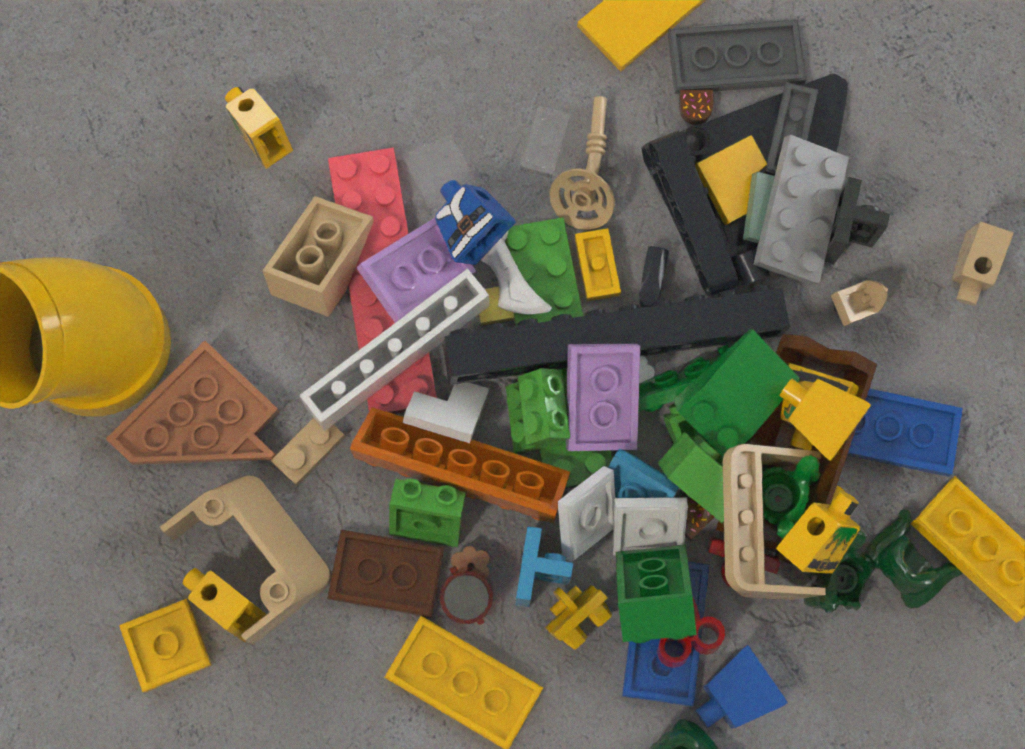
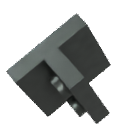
(853, 222)

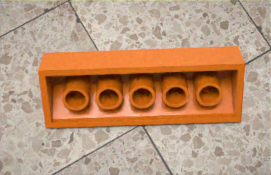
(471, 467)

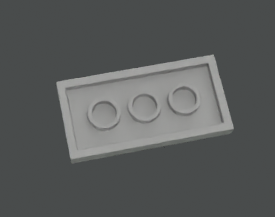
(801, 210)

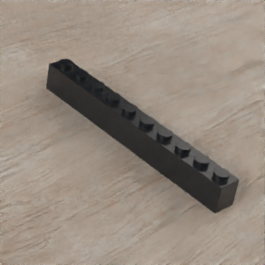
(656, 329)

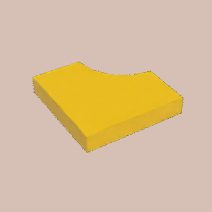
(729, 177)

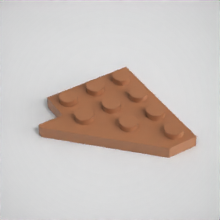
(197, 416)

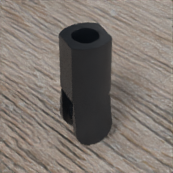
(653, 275)

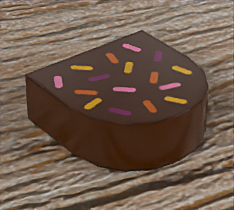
(696, 105)
(696, 519)

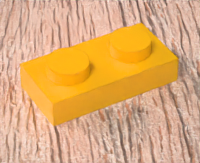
(597, 264)

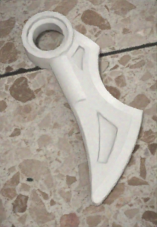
(514, 291)

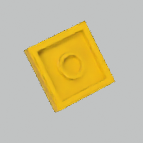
(165, 645)

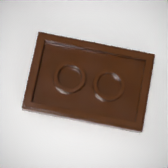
(386, 573)

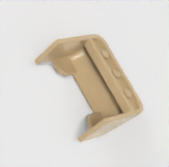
(745, 520)
(298, 567)

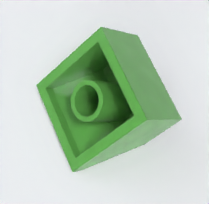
(695, 470)

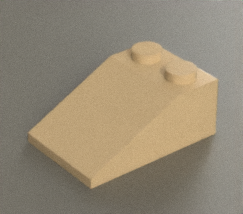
(318, 256)

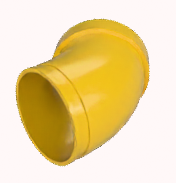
(98, 335)

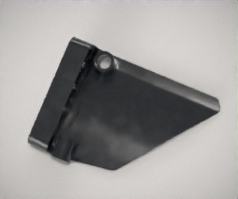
(716, 249)

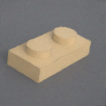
(307, 451)

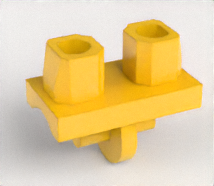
(573, 609)

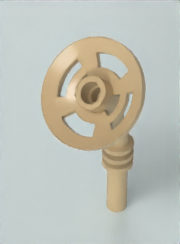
(586, 189)

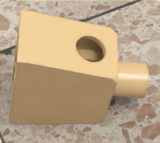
(985, 248)

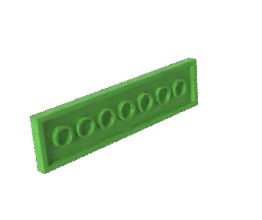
(547, 266)

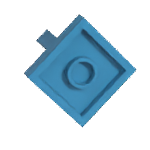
(638, 479)
(548, 569)

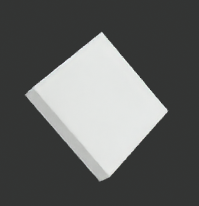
(587, 513)
(648, 523)

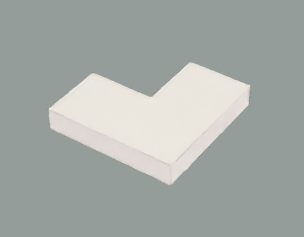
(450, 418)

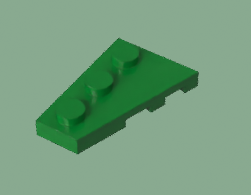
(669, 384)

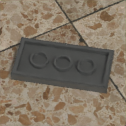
(736, 56)

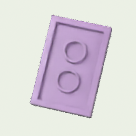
(411, 270)
(603, 396)

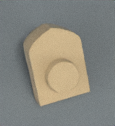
(860, 301)

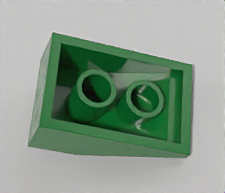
(736, 393)
(655, 594)

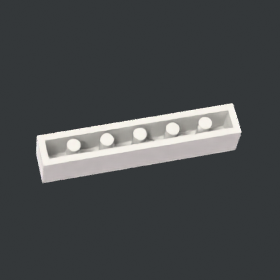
(395, 349)

